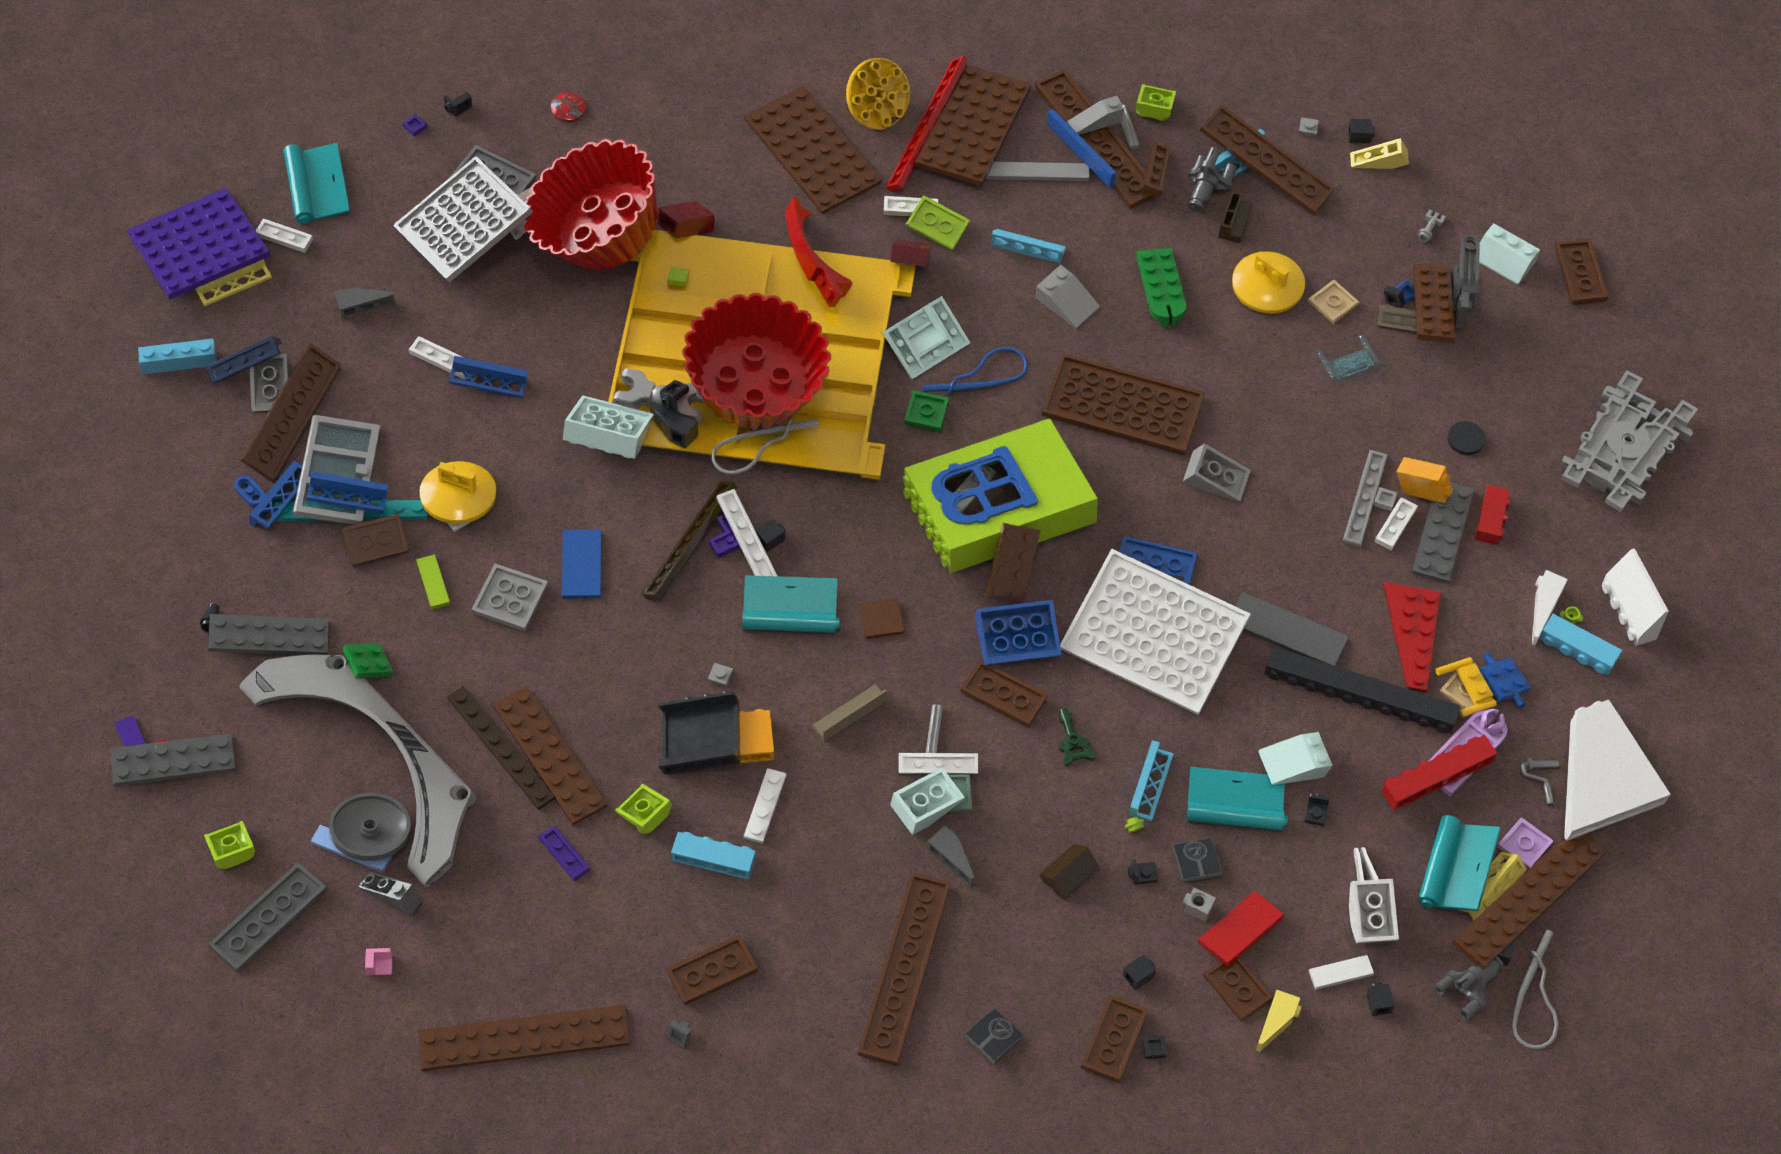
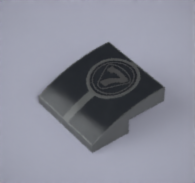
(1197, 860)
(994, 1036)

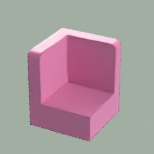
(378, 961)

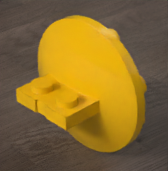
(877, 93)
(1268, 282)
(458, 492)

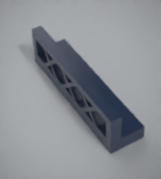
(244, 359)

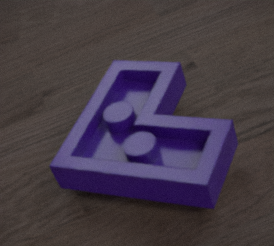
(726, 541)

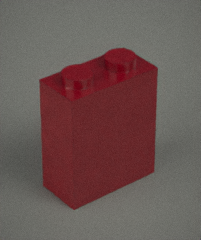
(685, 219)
(911, 253)

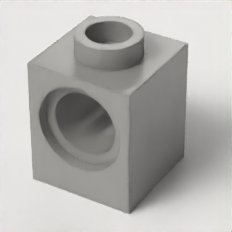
(1200, 912)

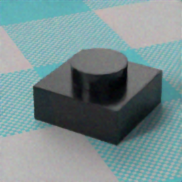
(1394, 296)
(1154, 1047)

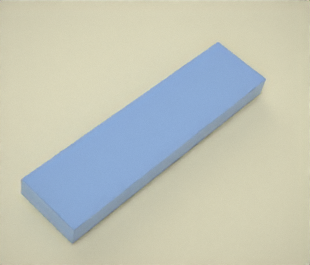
(322, 839)

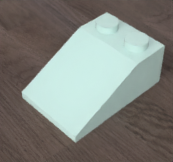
(1296, 759)
(926, 800)

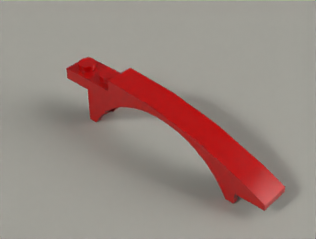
(829, 282)

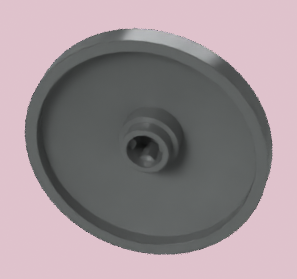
(369, 826)

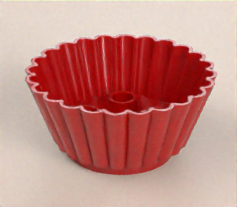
(595, 205)
(756, 359)

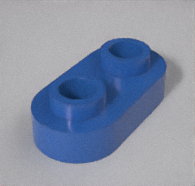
(249, 493)

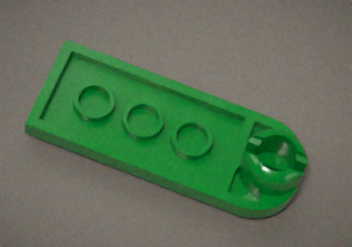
(1162, 285)

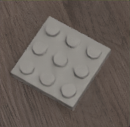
(509, 597)

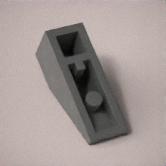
(359, 300)
(948, 849)

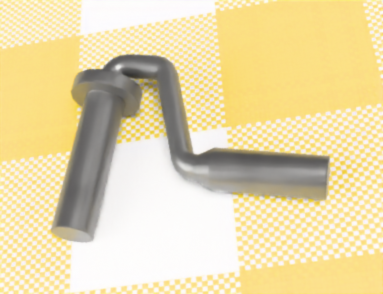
(1529, 765)

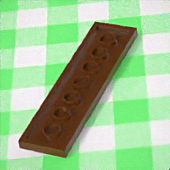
(1267, 159)
(290, 412)
(550, 755)

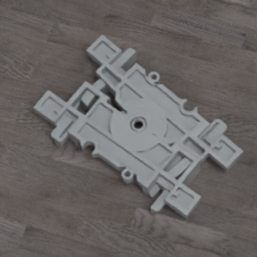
(1620, 465)

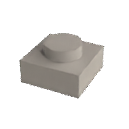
(1308, 127)
(1385, 499)
(720, 675)

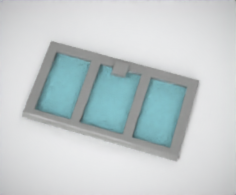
(337, 449)

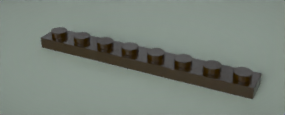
(687, 544)
(501, 748)

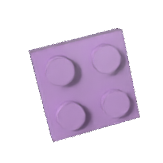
(1526, 842)

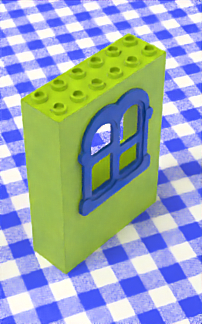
(1038, 464)

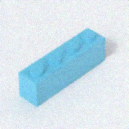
(177, 356)
(1580, 644)
(713, 855)

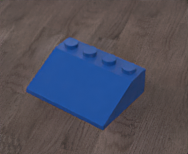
(1017, 632)

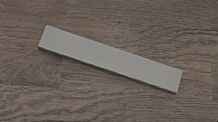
(1039, 171)
(1364, 498)

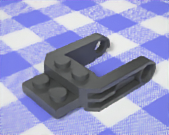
(1465, 283)

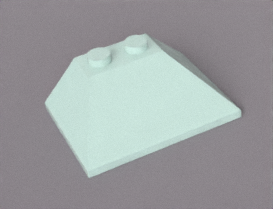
(926, 337)

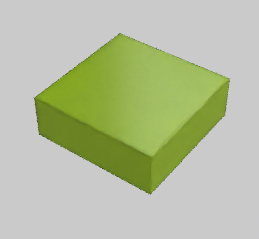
(678, 276)

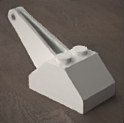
(1372, 904)

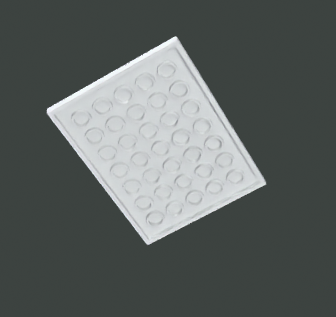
(1155, 631)

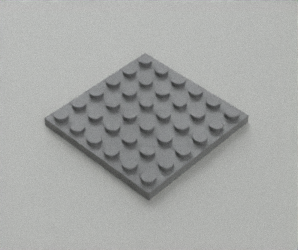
(463, 219)

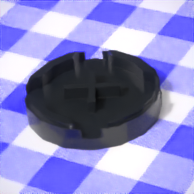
(1466, 438)

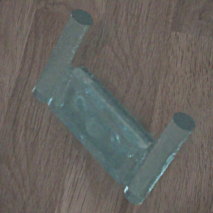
(1350, 363)

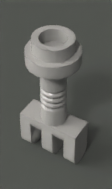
(1425, 234)

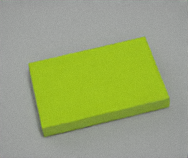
(937, 223)

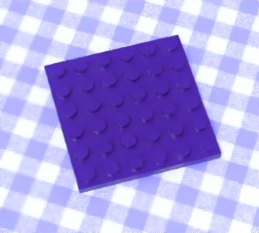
(198, 243)

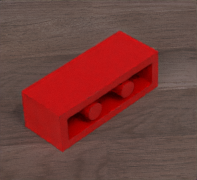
(1493, 514)

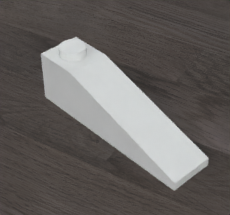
(1547, 594)

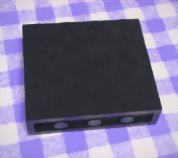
(700, 733)

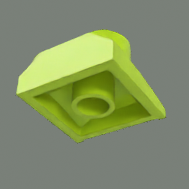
(1155, 102)
(645, 809)
(230, 846)

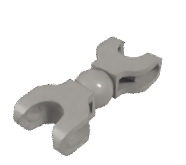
(645, 392)

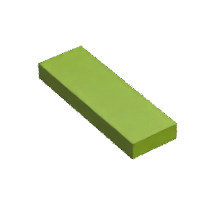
(433, 582)

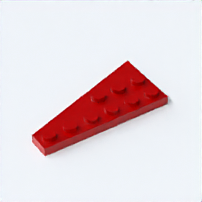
(1414, 627)

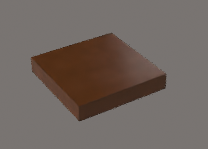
(881, 618)

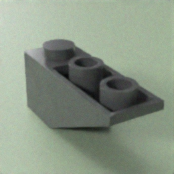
(392, 892)

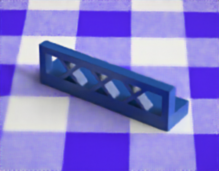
(491, 371)
(348, 488)
(276, 492)

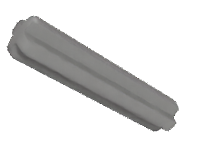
(1129, 130)
(934, 728)

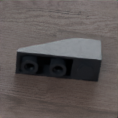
(674, 426)

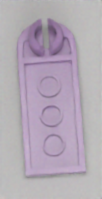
(1474, 727)

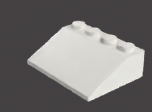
(1635, 599)

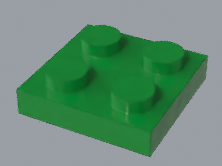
(926, 411)
(367, 660)

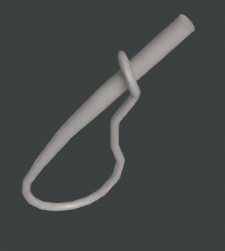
(786, 428)
(1535, 963)

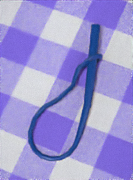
(954, 386)

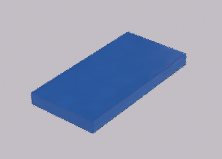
(1160, 557)
(581, 564)

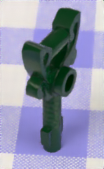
(1073, 741)

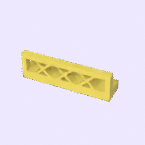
(228, 280)
(1504, 878)

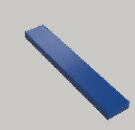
(1081, 148)

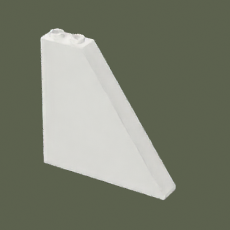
(1606, 772)

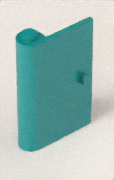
(312, 183)
(790, 604)
(1235, 799)
(1453, 871)

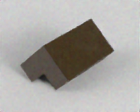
(1235, 218)
(1069, 870)

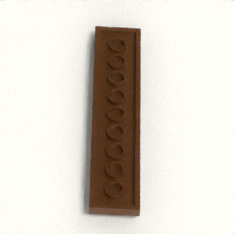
(1068, 101)
(1528, 899)
(904, 969)
(523, 1037)

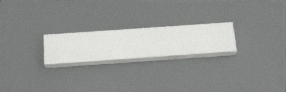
(745, 534)

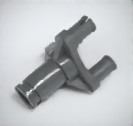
(1208, 179)
(1472, 984)

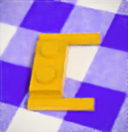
(1474, 684)

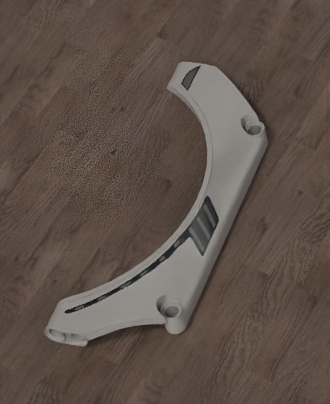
(434, 781)

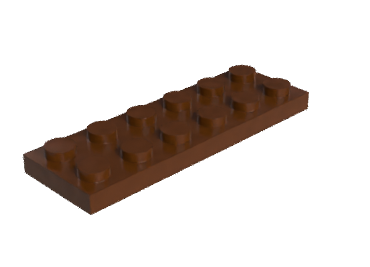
(1433, 303)

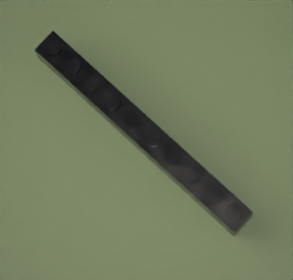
(1362, 690)

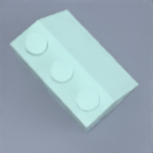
(1507, 254)

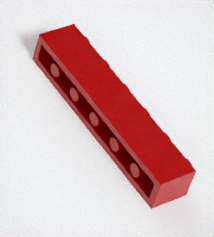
(1439, 772)

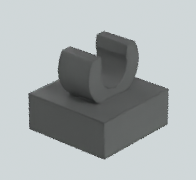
(679, 1032)

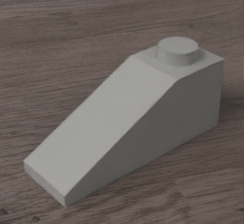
(1100, 115)

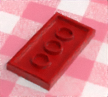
(1241, 928)

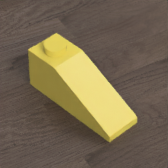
(1382, 156)
(1280, 1016)

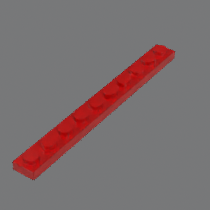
(926, 124)

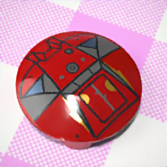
(568, 106)

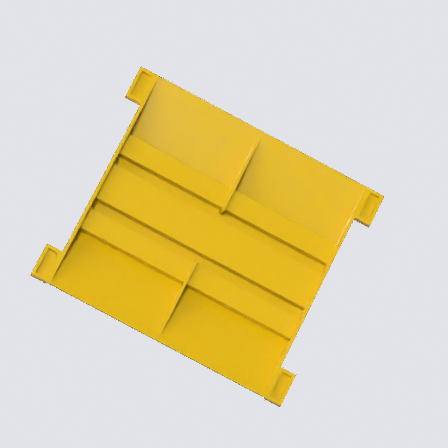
(726, 267)

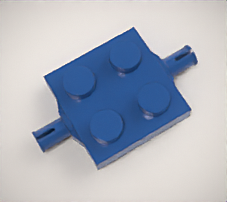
(1505, 679)

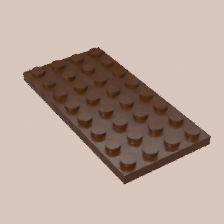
(973, 125)
(812, 150)
(1123, 403)

